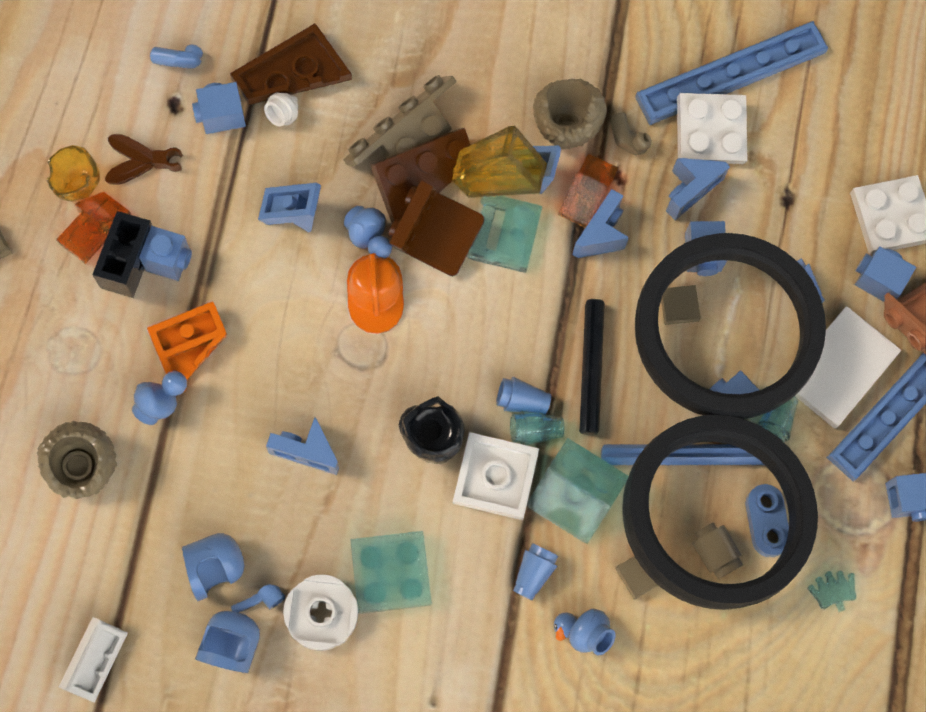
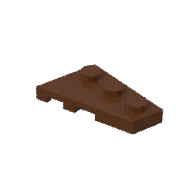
(292, 67)
(427, 162)

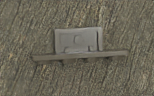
(413, 125)

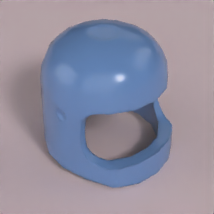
(212, 562)
(229, 641)

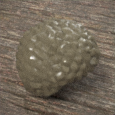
(569, 112)
(76, 459)

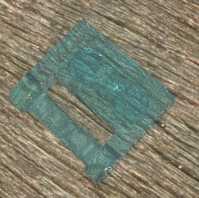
(516, 233)

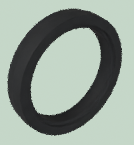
(781, 268)
(776, 457)

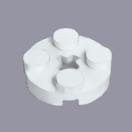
(307, 596)

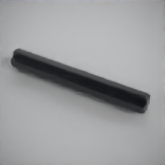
(592, 367)

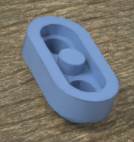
(765, 519)

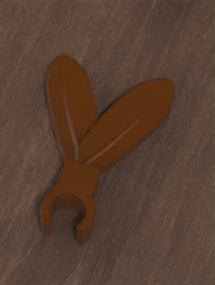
(141, 159)

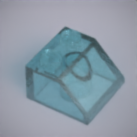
(577, 491)

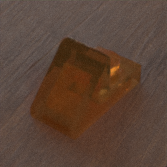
(588, 190)
(91, 226)

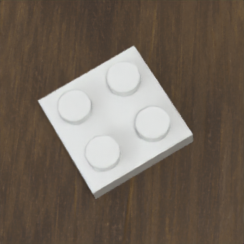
(712, 127)
(891, 213)
(496, 476)

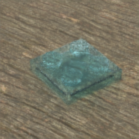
(390, 572)

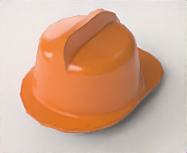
(375, 293)

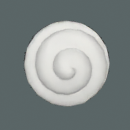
(281, 109)

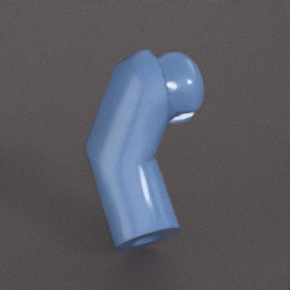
(174, 58)

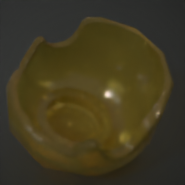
(73, 173)

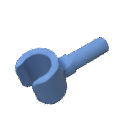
(269, 594)

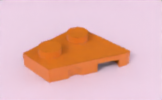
(188, 339)

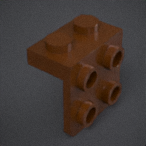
(436, 229)

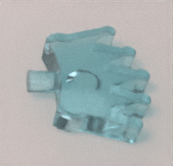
(834, 590)

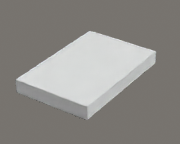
(848, 367)

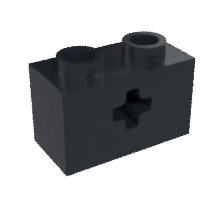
(119, 261)

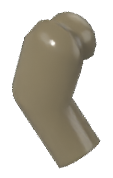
(626, 139)

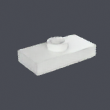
(93, 660)

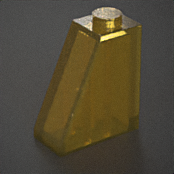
(500, 166)

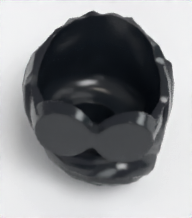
(432, 431)

